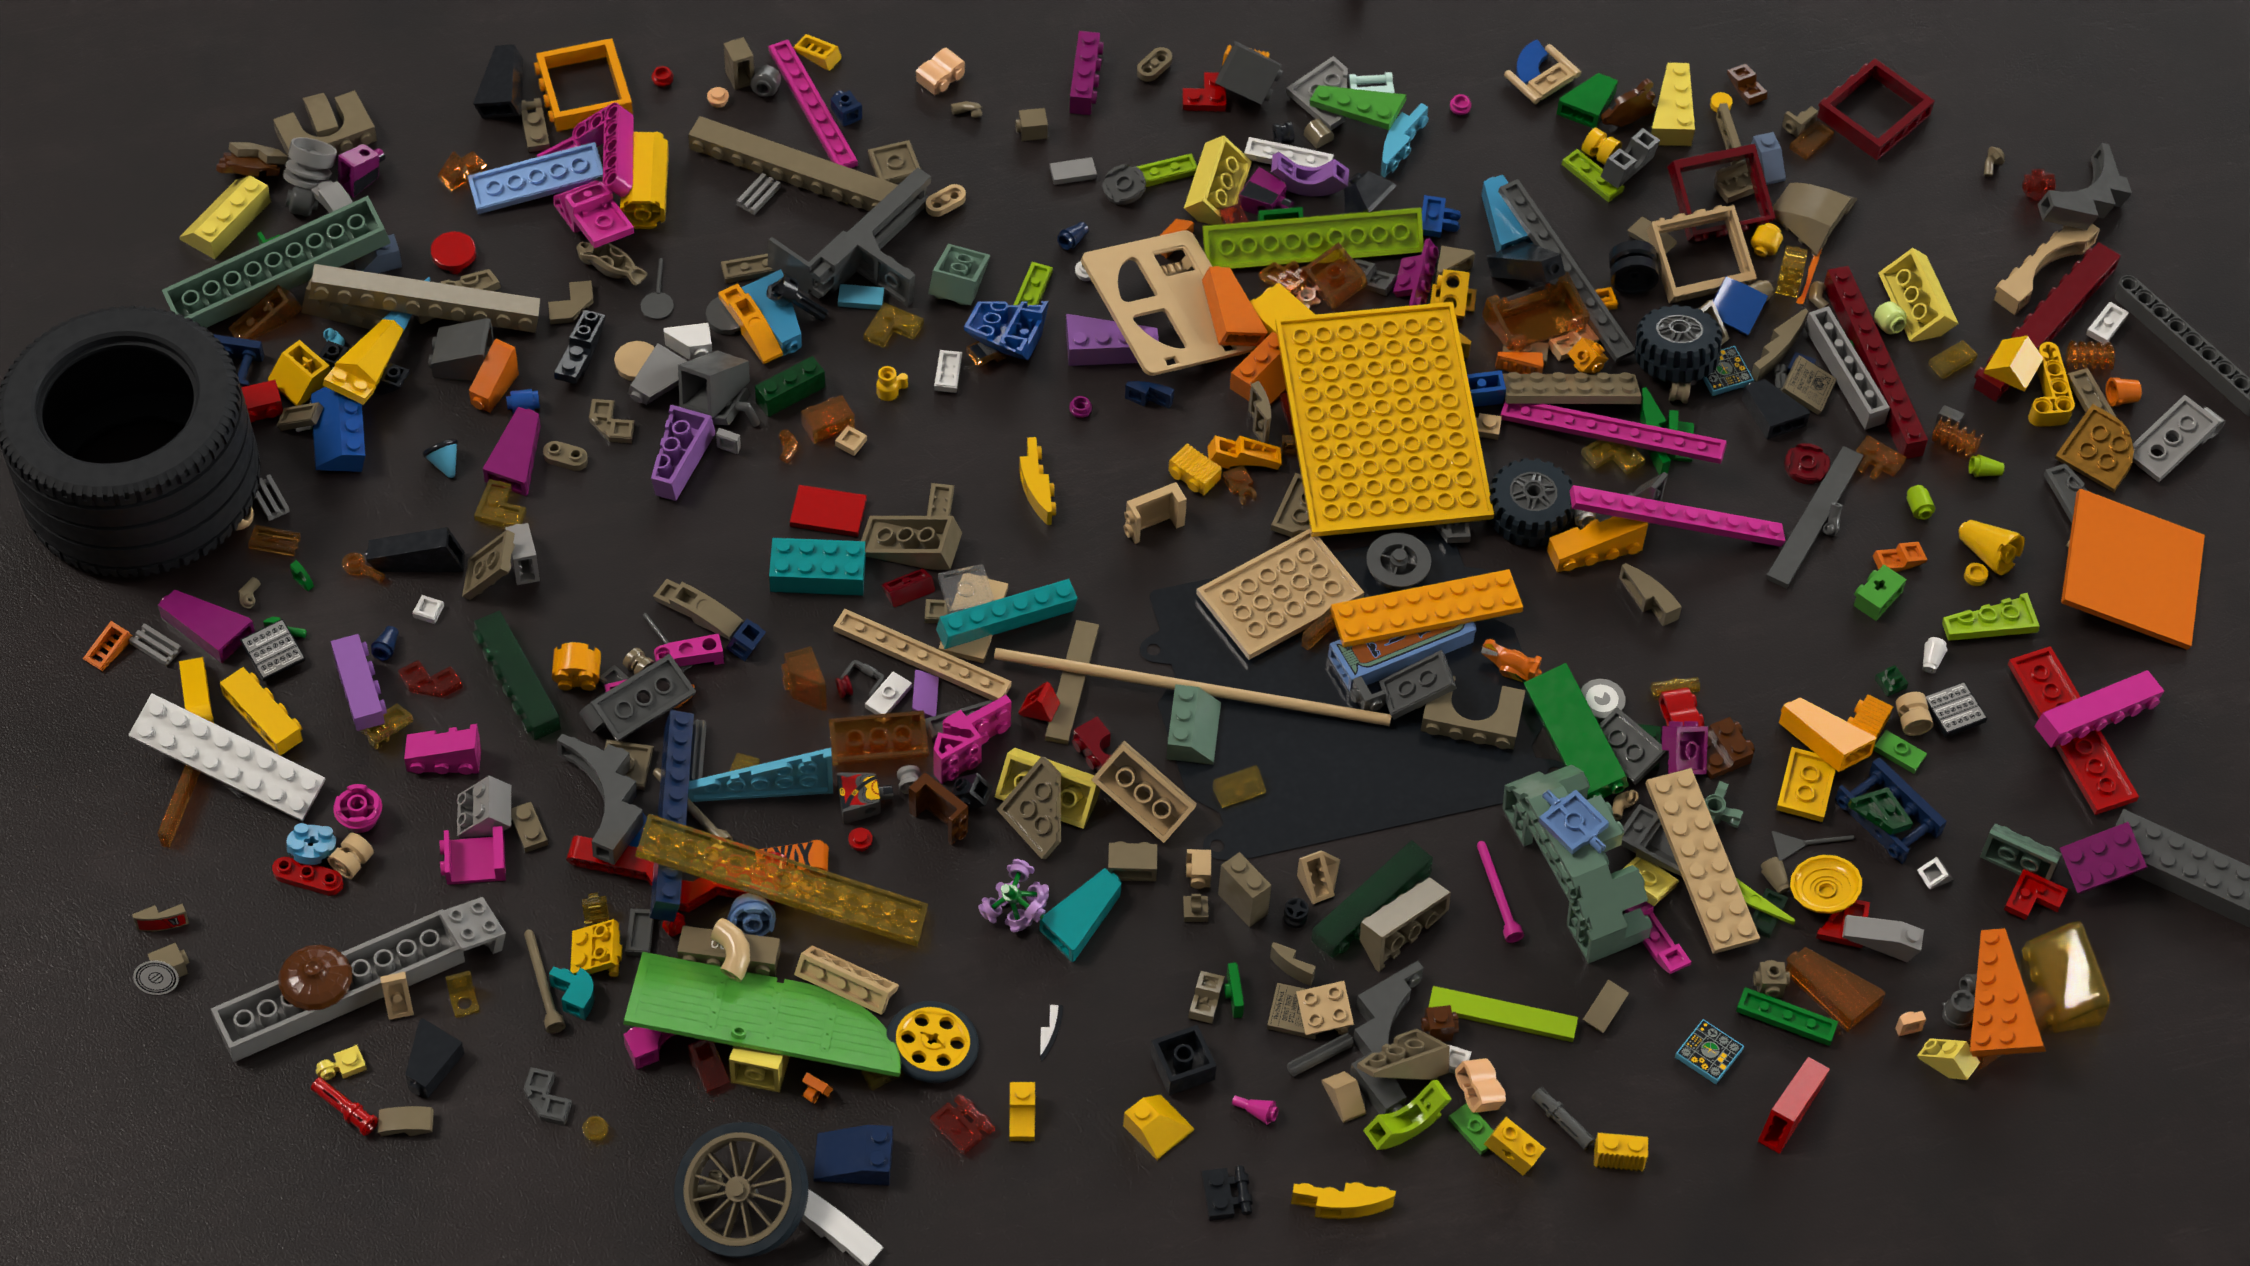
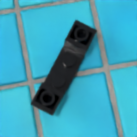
(391, 379)

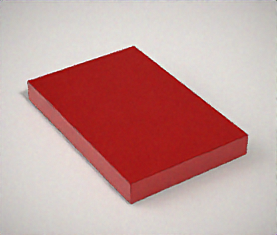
(828, 510)

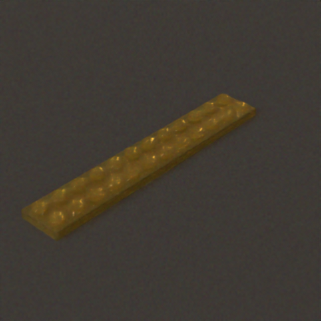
(782, 880)

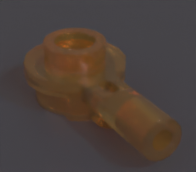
(355, 565)

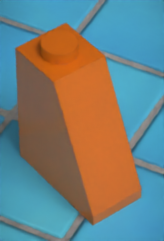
(494, 376)

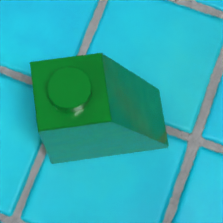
(1588, 100)

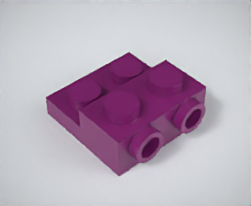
(1686, 746)

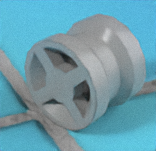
(907, 776)

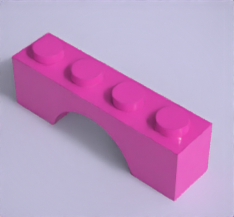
(644, 1045)

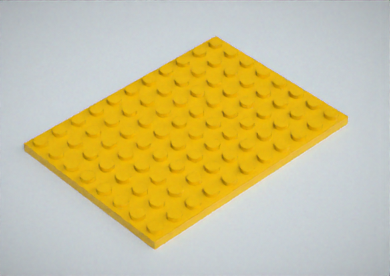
(1383, 419)

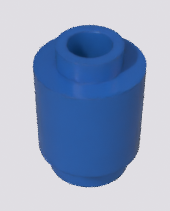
(523, 398)

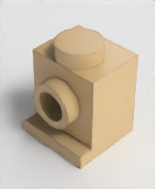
(1198, 867)

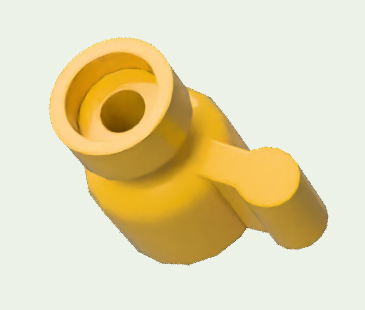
(889, 384)

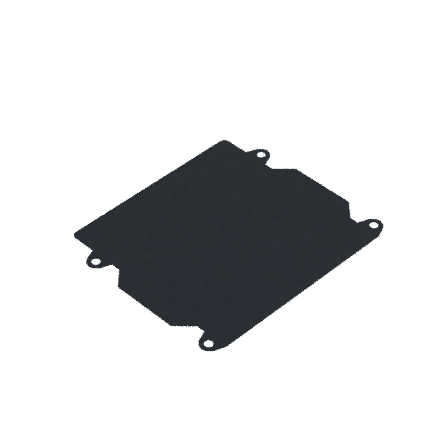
(1328, 772)

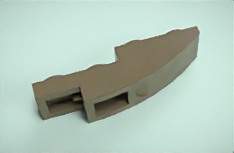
(700, 607)

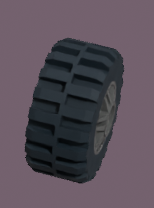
(1678, 344)
(1531, 502)

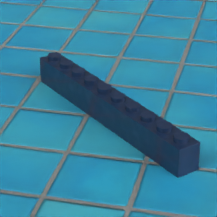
(673, 807)

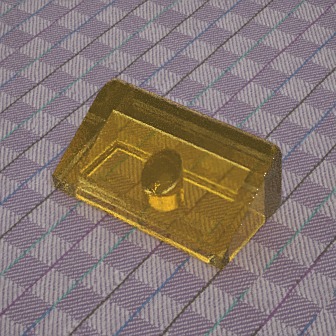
(1239, 786)

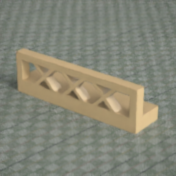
(845, 979)

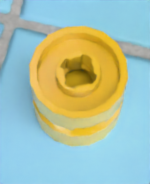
(1599, 145)

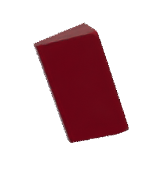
(909, 587)

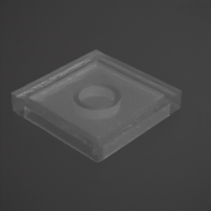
(965, 588)

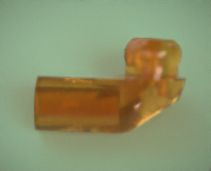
(790, 445)

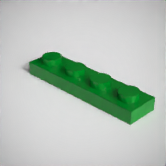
(1787, 1016)

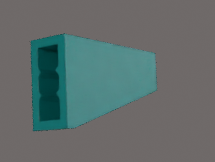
(1081, 913)

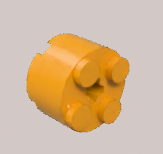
(576, 666)

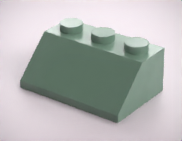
(1193, 725)
(2019, 853)

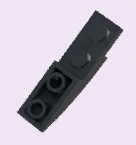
(581, 347)

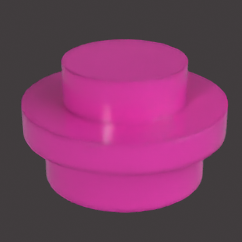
(1460, 104)

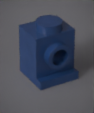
(844, 103)
(746, 639)

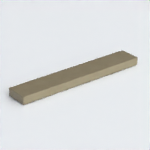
(1072, 684)

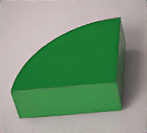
(301, 576)

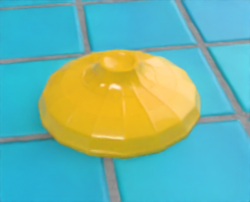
(1826, 884)

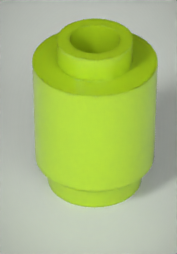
(1920, 502)

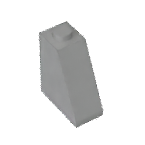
(656, 376)
(524, 555)

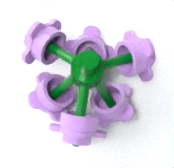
(1009, 893)

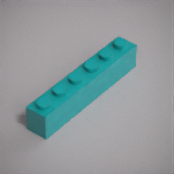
(1006, 613)

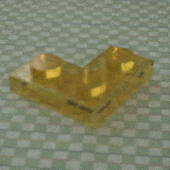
(890, 320)
(1604, 451)
(494, 507)

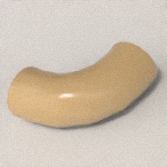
(736, 949)

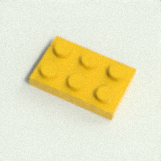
(1806, 785)

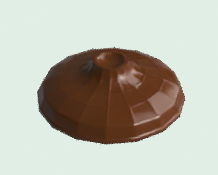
(315, 977)

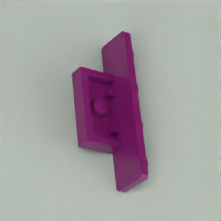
(1416, 274)

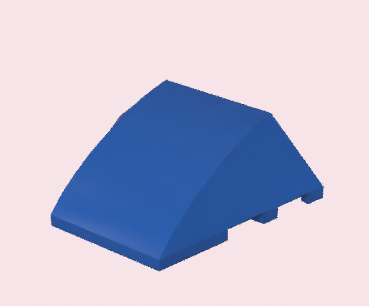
(1008, 327)

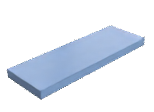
(536, 178)

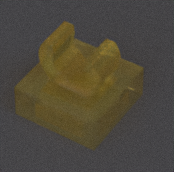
(595, 908)

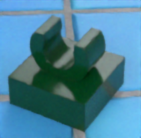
(1891, 681)

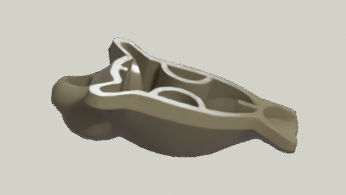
(611, 262)

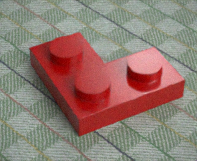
(1207, 99)
(2032, 889)

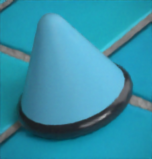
(443, 456)

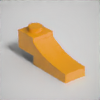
(1243, 452)

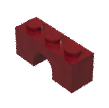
(1091, 740)

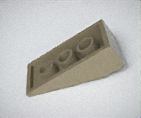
(913, 540)

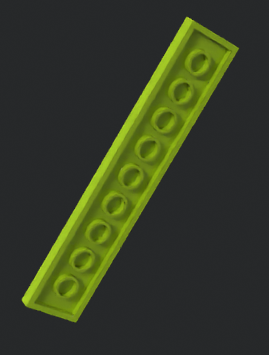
(1309, 237)

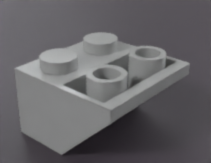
(484, 807)

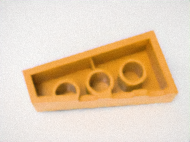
(1596, 542)

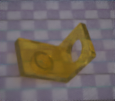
(460, 987)

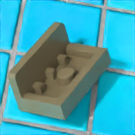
(1733, 182)

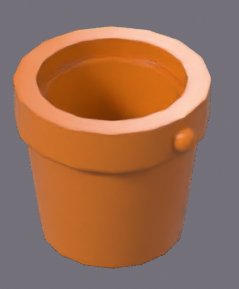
(2122, 391)

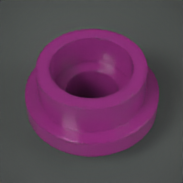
(1080, 402)

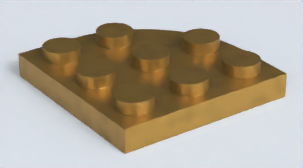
(2099, 448)

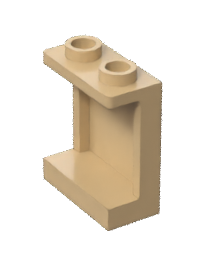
(1154, 508)

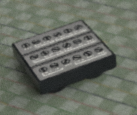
(272, 650)
(1955, 709)

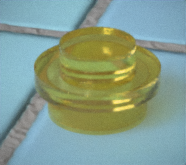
(595, 1128)

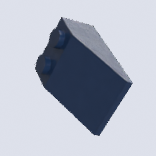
(855, 1155)

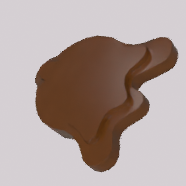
(1631, 105)
(245, 165)

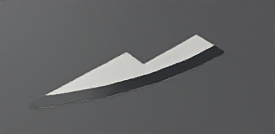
(1049, 1034)

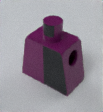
(359, 168)
(1264, 193)

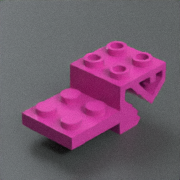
(593, 212)
(963, 736)

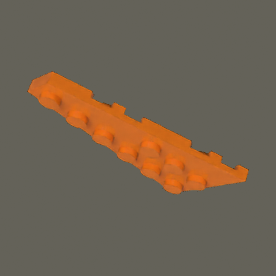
(2001, 1006)

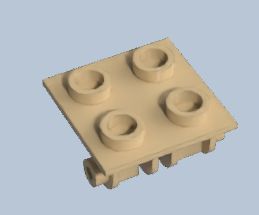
(1325, 1008)

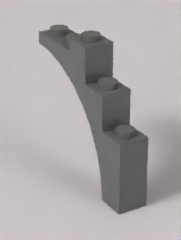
(2083, 206)
(608, 772)

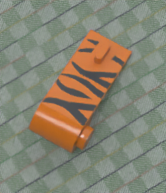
(810, 853)

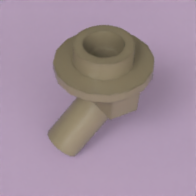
(1995, 156)

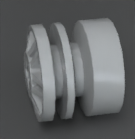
(309, 162)

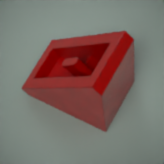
(1040, 703)

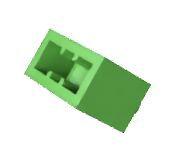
(1879, 592)

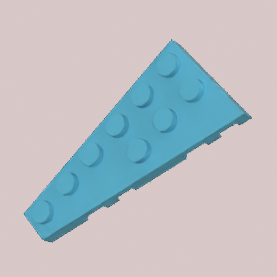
(784, 777)

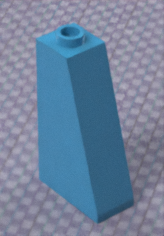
(1502, 222)
(780, 319)

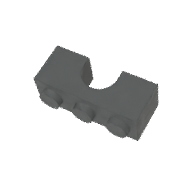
(1626, 163)

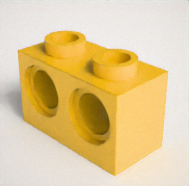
(1457, 294)

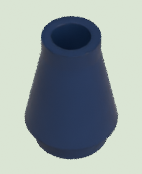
(1071, 236)
(384, 645)

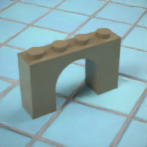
(355, 131)
(1496, 730)

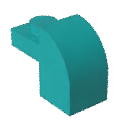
(578, 990)

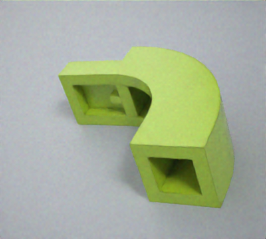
(1399, 1126)

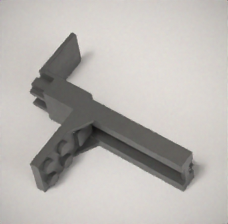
(860, 247)

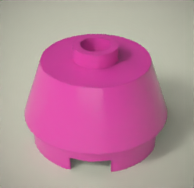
(358, 808)

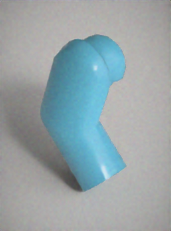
(333, 336)

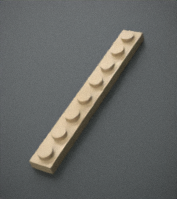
(921, 655)

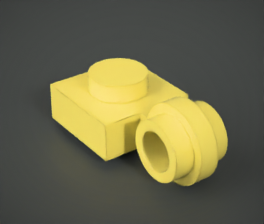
(347, 1062)

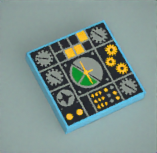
(1729, 374)
(1709, 1051)

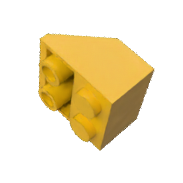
(299, 373)

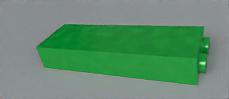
(1575, 730)

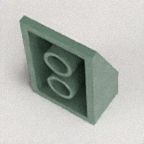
(958, 274)

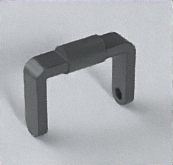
(868, 670)

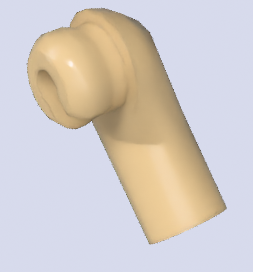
(1622, 802)

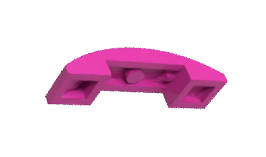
(1660, 945)

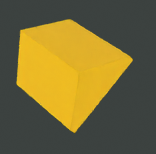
(2015, 362)

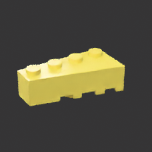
(1674, 111)

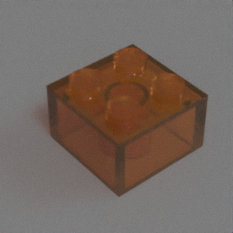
(1335, 276)

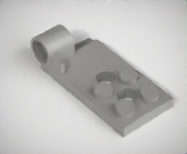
(2186, 422)

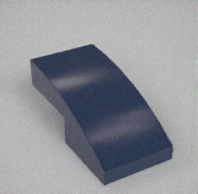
(1142, 392)

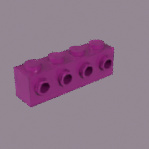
(1084, 73)

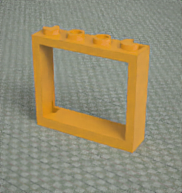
(574, 54)

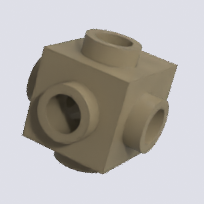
(1771, 978)

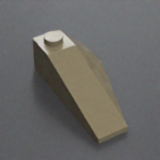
(1409, 1057)

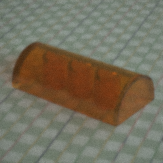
(878, 737)

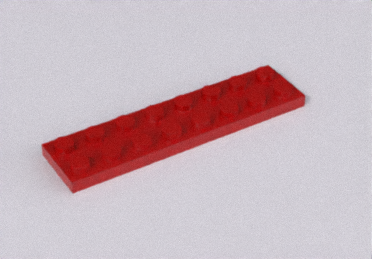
(2088, 757)

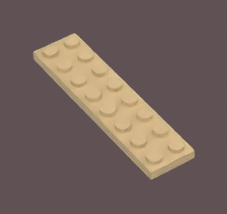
(1702, 861)

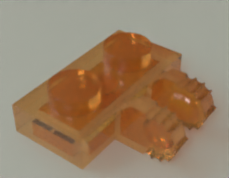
(1289, 276)
(1880, 456)

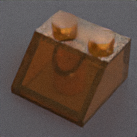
(804, 678)

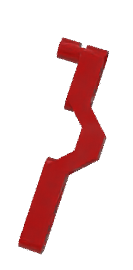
(692, 893)

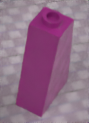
(515, 452)
(206, 624)

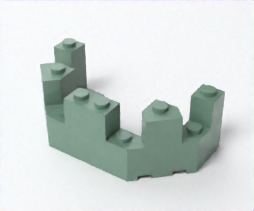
(1592, 891)

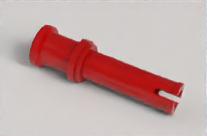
(351, 1111)

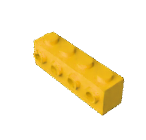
(261, 711)

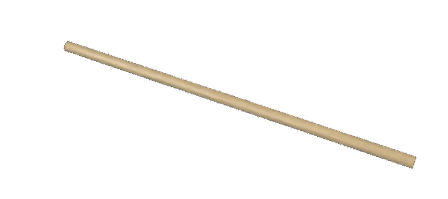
(1213, 690)

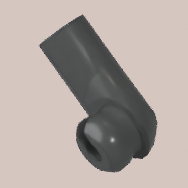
(1832, 527)

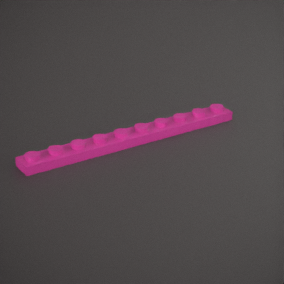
(1616, 431)
(1677, 515)

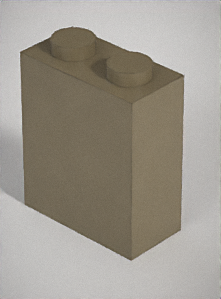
(1244, 889)

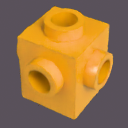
(1588, 356)

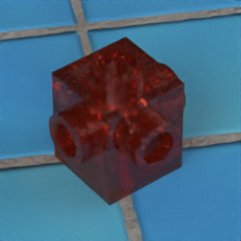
(2038, 183)

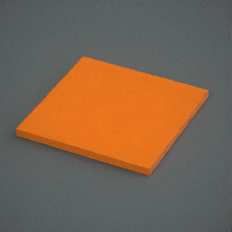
(2133, 569)

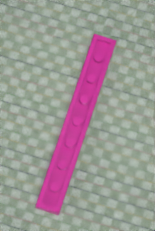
(812, 104)

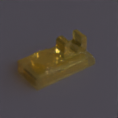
(394, 719)

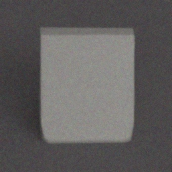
(1934, 873)

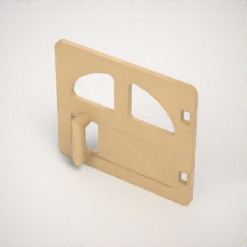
(1177, 293)

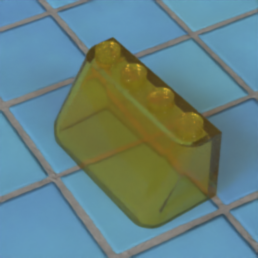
(2070, 975)

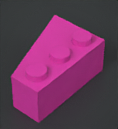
(444, 752)

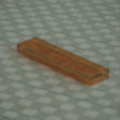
(177, 805)

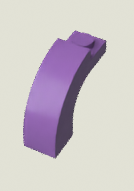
(1310, 180)

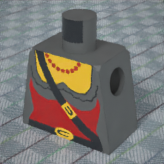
(861, 795)

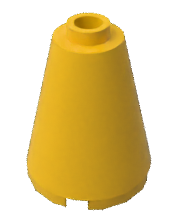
(1992, 544)

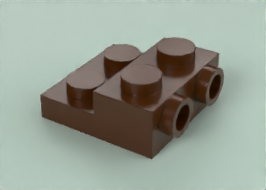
(1727, 748)

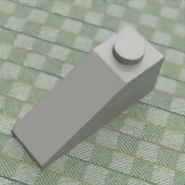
(1886, 936)

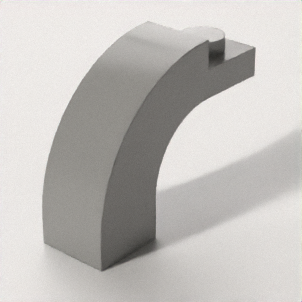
(331, 195)

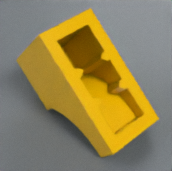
(1022, 1111)

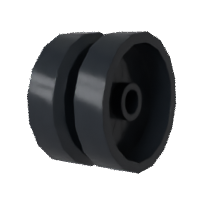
(1633, 267)

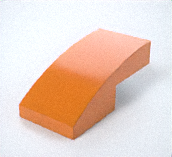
(1902, 558)

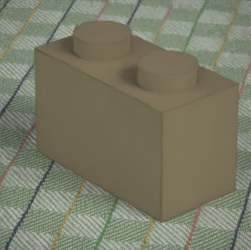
(738, 63)
(1133, 861)

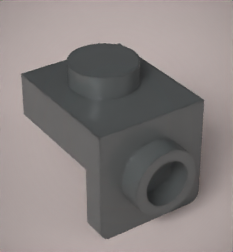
(1364, 698)

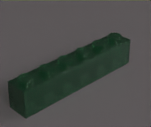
(517, 675)
(1383, 887)

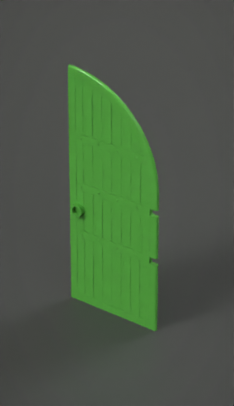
(758, 1014)

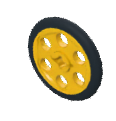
(934, 1012)

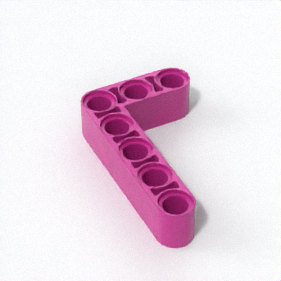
(615, 129)

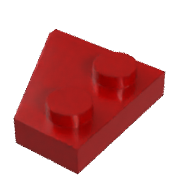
(1833, 928)

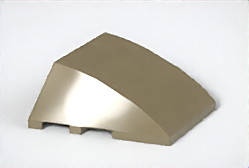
(1811, 212)

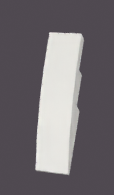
(839, 1230)

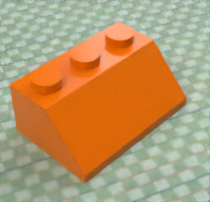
(1261, 365)

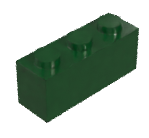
(790, 386)

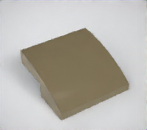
(1261, 411)

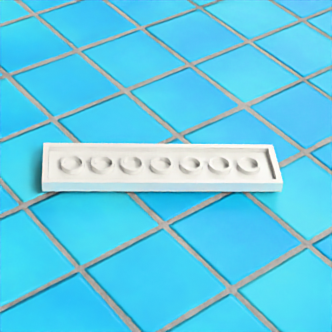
(227, 757)

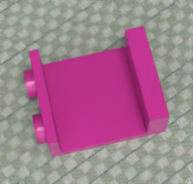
(473, 858)

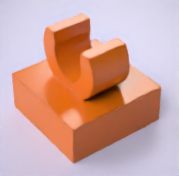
(815, 1088)

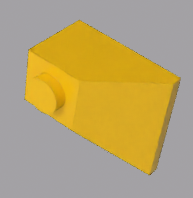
(1156, 1125)

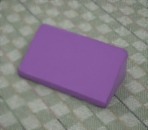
(925, 693)

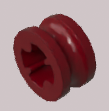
(844, 686)

